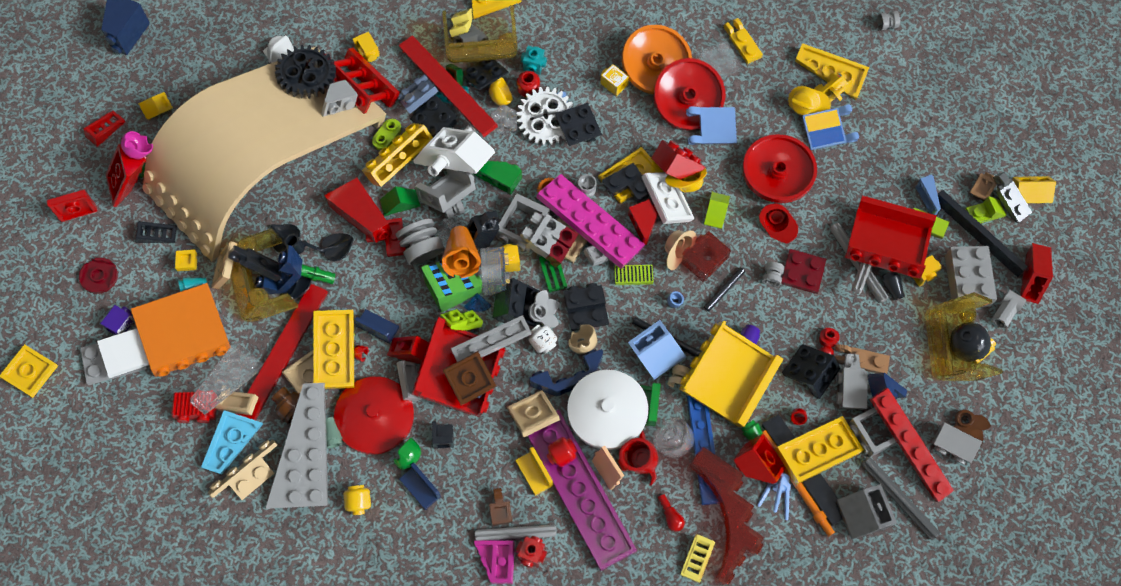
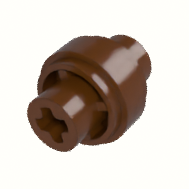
(286, 404)

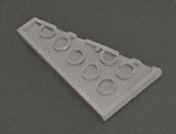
(303, 463)

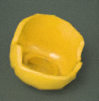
(500, 92)

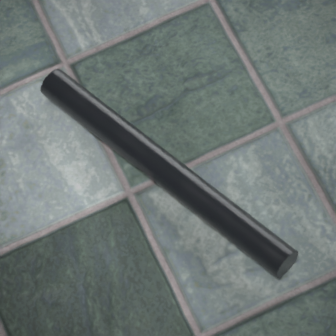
(684, 346)

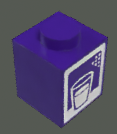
(118, 320)

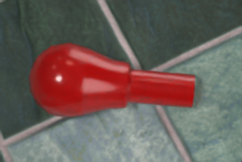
(673, 519)

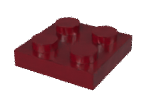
(803, 271)

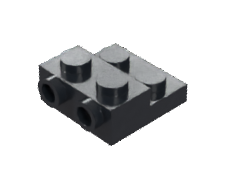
(586, 306)

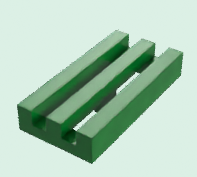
(561, 274)

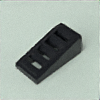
(140, 238)

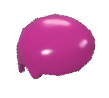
(135, 145)

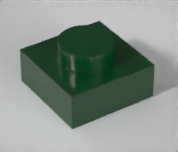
(455, 72)

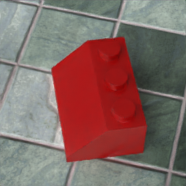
(122, 175)

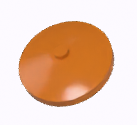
(649, 52)

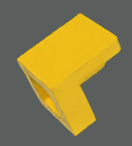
(155, 105)

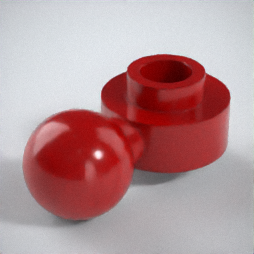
(827, 342)

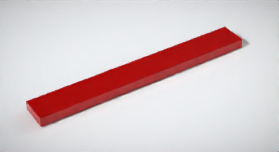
(448, 86)
(285, 347)

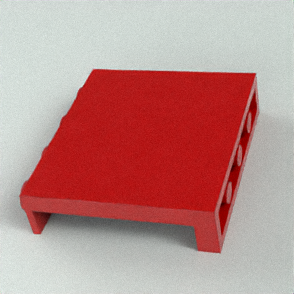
(890, 237)
(431, 380)

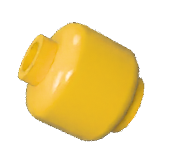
(357, 499)

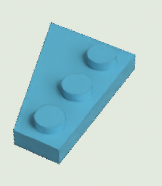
(228, 441)

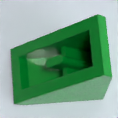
(399, 200)

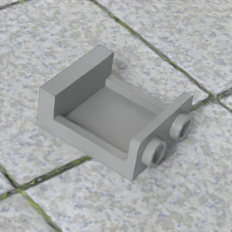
(447, 190)

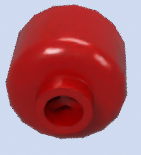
(527, 82)
(561, 451)

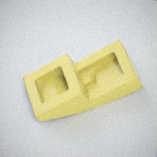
(461, 22)

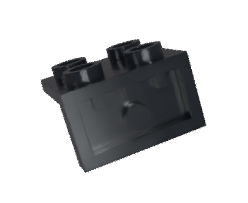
(813, 369)

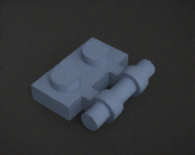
(417, 93)

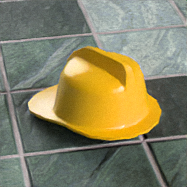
(808, 100)
(688, 184)

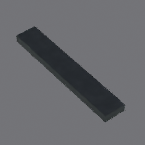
(981, 234)
(816, 485)

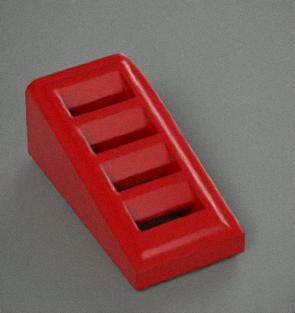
(101, 136)

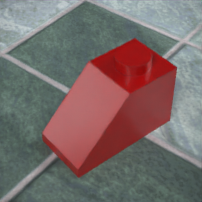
(643, 219)
(408, 348)

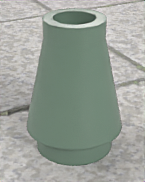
(332, 434)

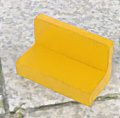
(1036, 188)
(534, 472)

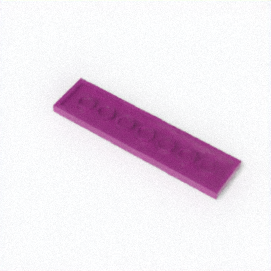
(584, 499)

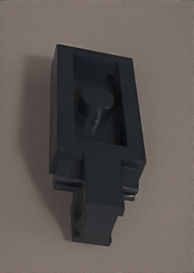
(256, 262)

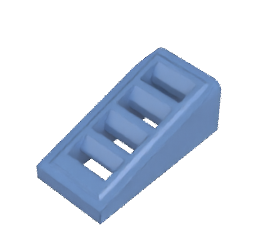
(928, 193)

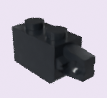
(483, 228)

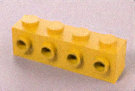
(397, 155)

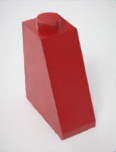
(1037, 274)

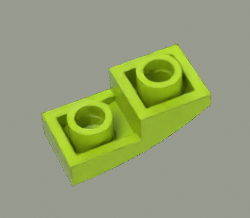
(462, 321)

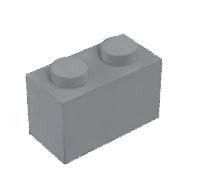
(956, 443)

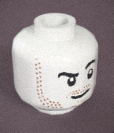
(542, 339)

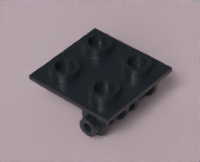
(484, 73)
(434, 115)
(578, 124)

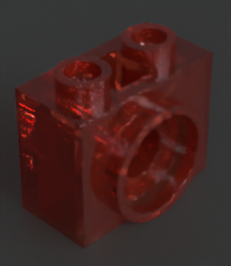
(709, 246)

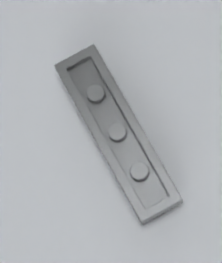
(493, 339)

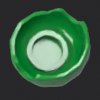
(408, 453)

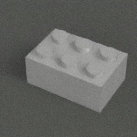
(970, 271)

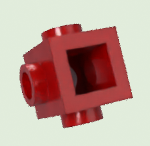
(531, 559)

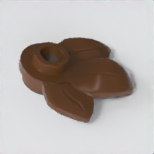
(975, 425)

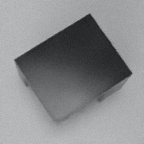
(442, 436)

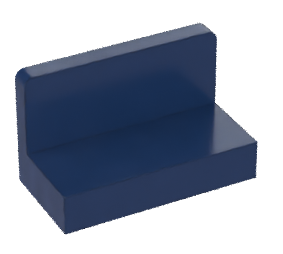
(376, 326)
(420, 487)

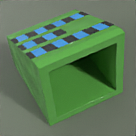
(449, 290)

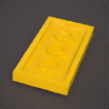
(334, 348)
(819, 450)

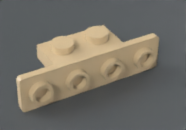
(248, 475)

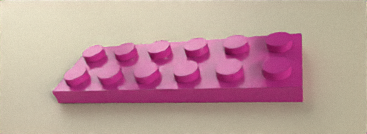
(590, 221)

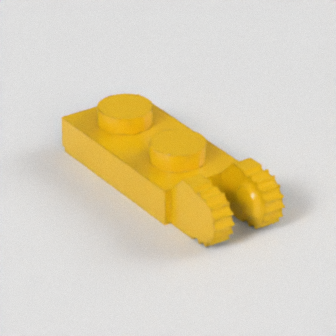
(743, 41)

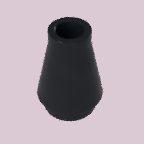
(894, 285)

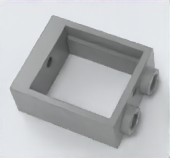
(525, 205)
(863, 437)

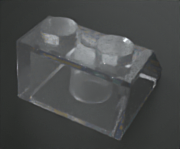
(493, 270)

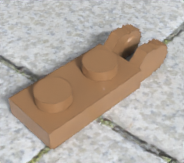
(869, 360)

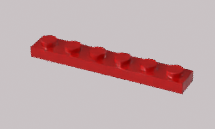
(911, 445)

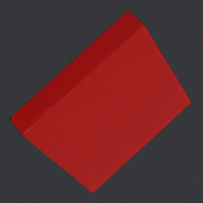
(72, 205)

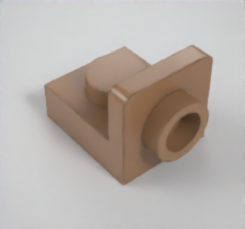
(983, 186)

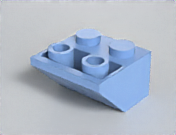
(657, 349)

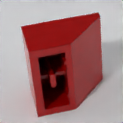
(676, 161)

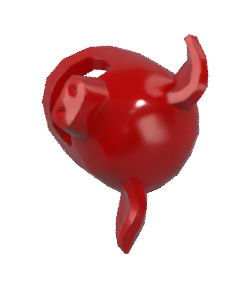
(639, 456)

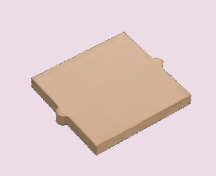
(607, 467)

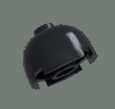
(970, 341)

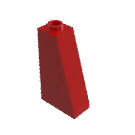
(359, 209)

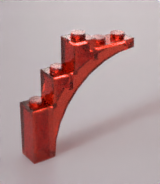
(740, 538)

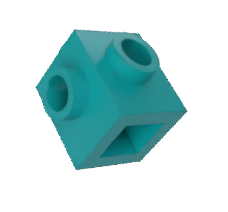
(533, 59)

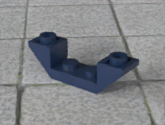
(291, 270)
(542, 380)

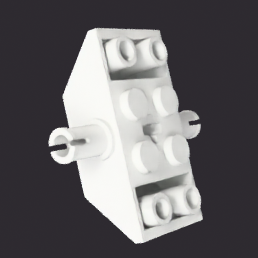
(455, 151)

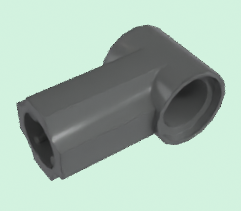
(474, 34)

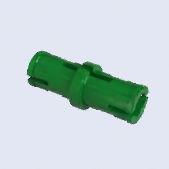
(316, 273)

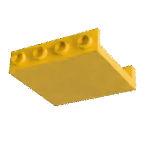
(730, 374)

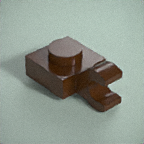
(500, 510)

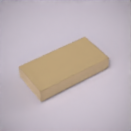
(238, 403)

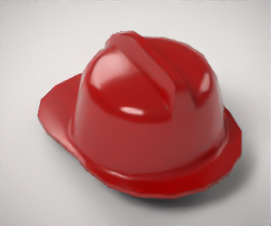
(786, 226)

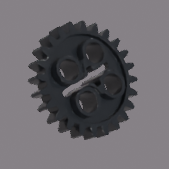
(304, 70)

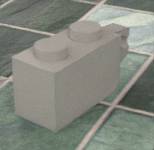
(852, 384)

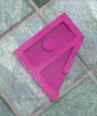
(497, 560)

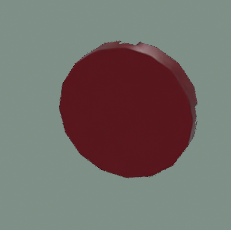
(98, 275)

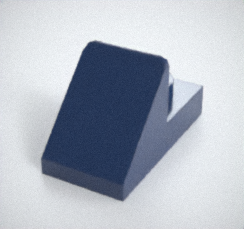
(880, 381)

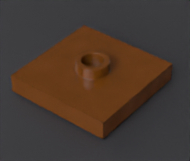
(469, 378)

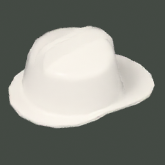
(277, 46)

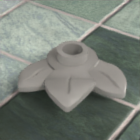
(546, 309)

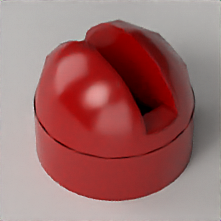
(358, 350)
(799, 419)

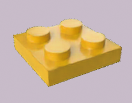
(28, 371)

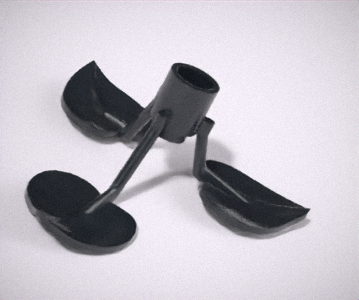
(335, 247)

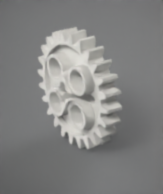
(542, 100)

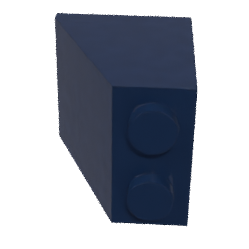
(123, 24)

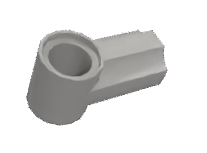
(1009, 307)

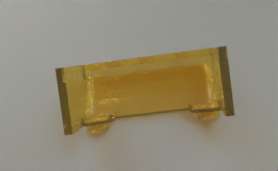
(503, 48)
(251, 302)
(940, 323)

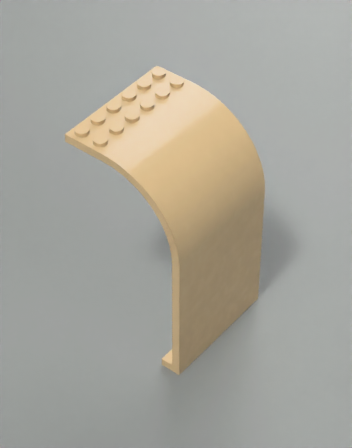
(231, 140)

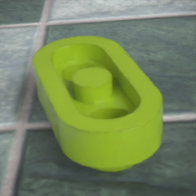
(386, 133)

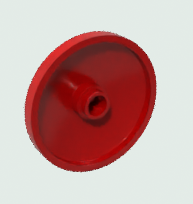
(685, 85)
(779, 168)
(373, 415)

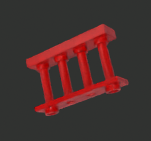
(371, 79)

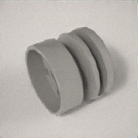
(418, 239)

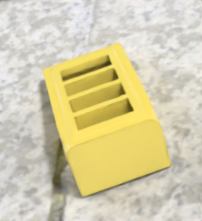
(704, 541)

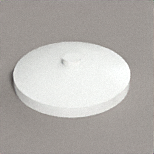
(607, 409)

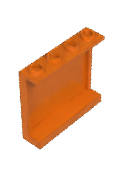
(180, 330)

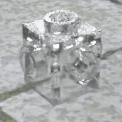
(505, 119)

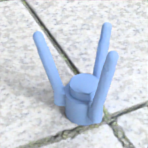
(781, 486)

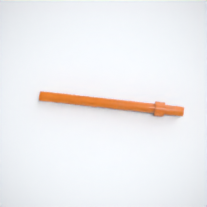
(819, 516)

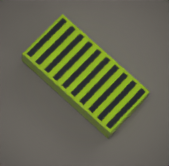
(634, 275)

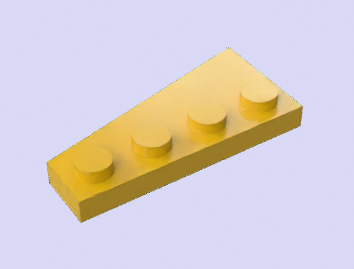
(825, 63)

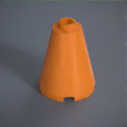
(461, 254)

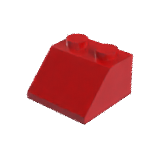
(760, 460)

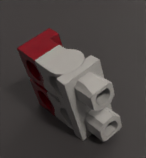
(549, 239)

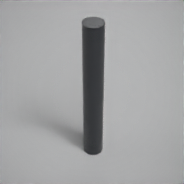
(724, 289)

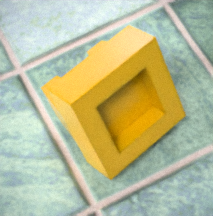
(186, 260)

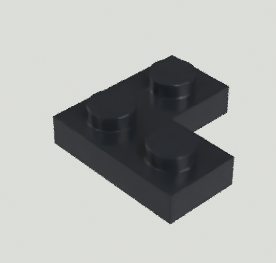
(627, 178)

